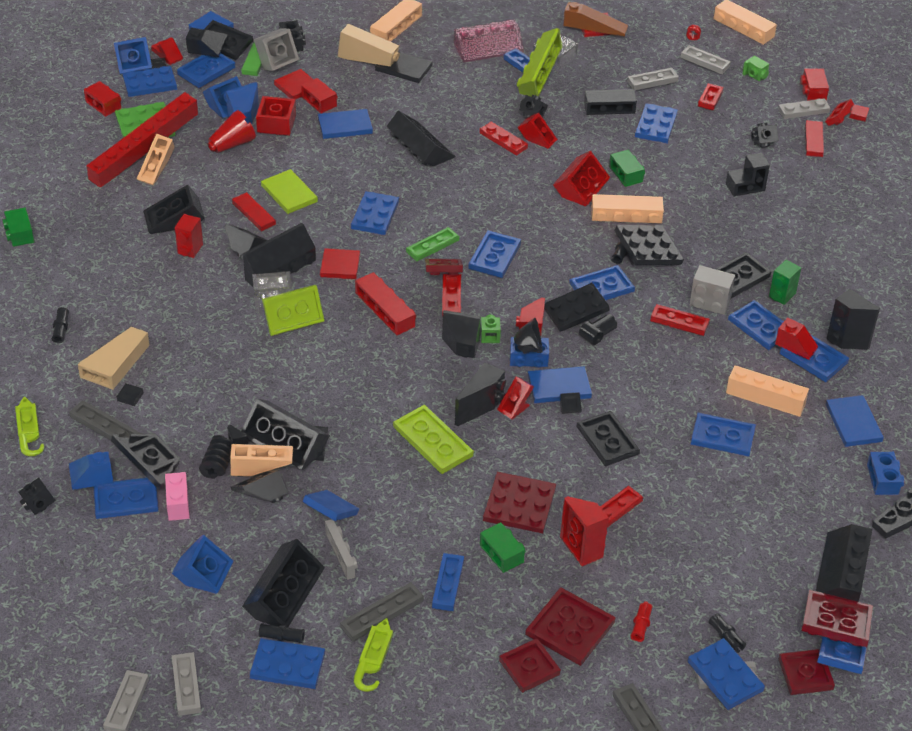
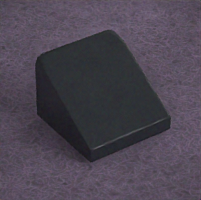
(237, 436)

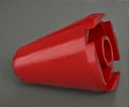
(232, 133)

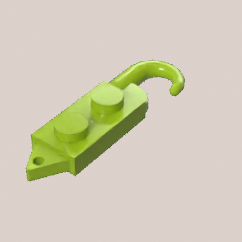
(27, 427)
(373, 654)

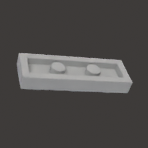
(705, 59)
(652, 79)
(804, 108)
(341, 549)
(186, 684)
(126, 701)

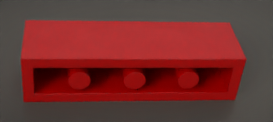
(385, 303)

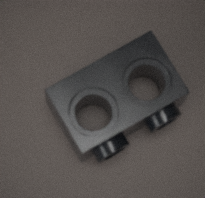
(297, 33)

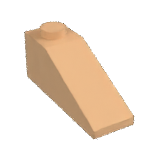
(156, 159)
(256, 459)

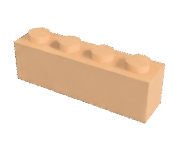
(397, 20)
(745, 21)
(627, 208)
(767, 390)

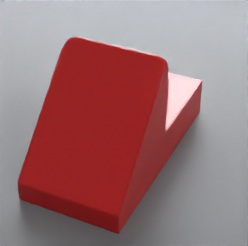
(168, 50)
(515, 398)

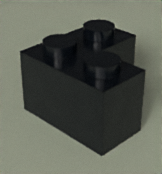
(751, 178)

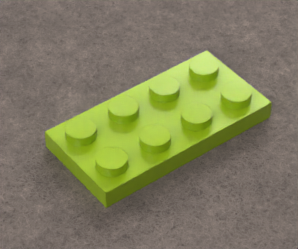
(433, 439)

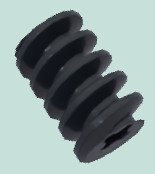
(216, 457)

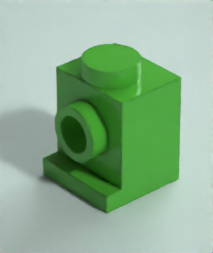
(756, 68)
(490, 324)

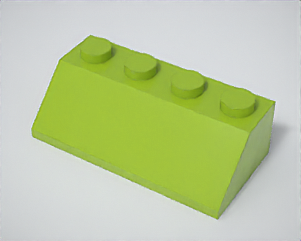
(540, 63)

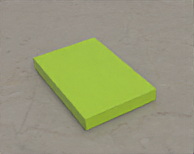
(289, 191)
(293, 310)

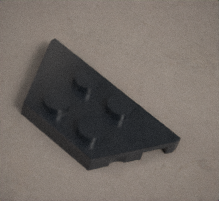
(148, 455)

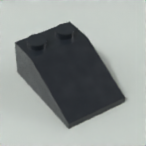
(167, 212)
(480, 394)

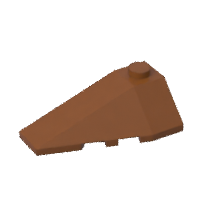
(586, 18)

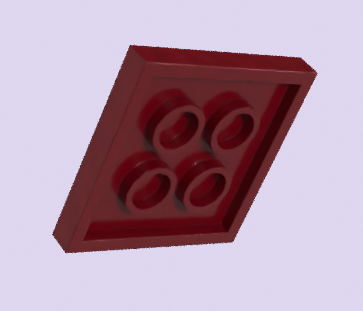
(519, 502)
(837, 618)
(570, 626)

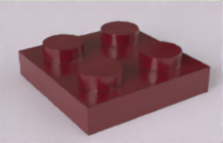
(452, 266)
(529, 665)
(804, 673)

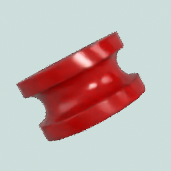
(690, 35)

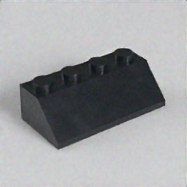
(419, 140)
(280, 254)
(275, 426)
(844, 562)
(284, 585)

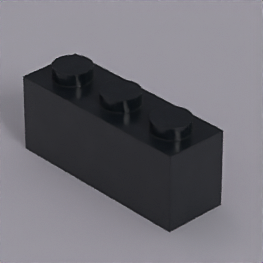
(610, 102)

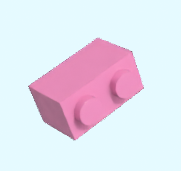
(177, 496)

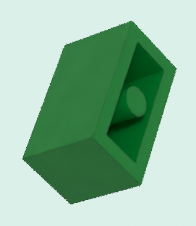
(627, 168)
(18, 227)
(785, 282)
(502, 547)

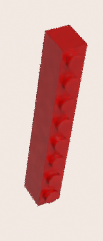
(139, 141)

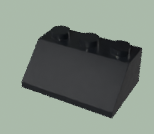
(852, 321)

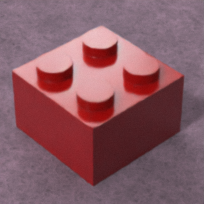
(276, 115)

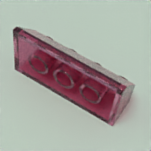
(487, 40)

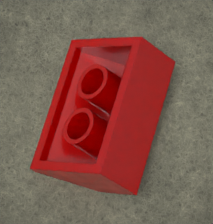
(582, 179)
(584, 529)

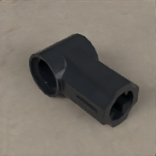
(595, 331)

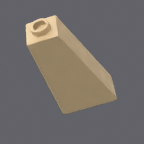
(366, 47)
(114, 359)

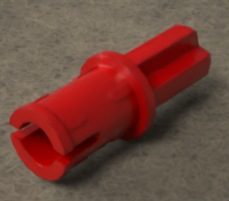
(641, 622)

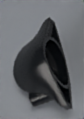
(529, 338)

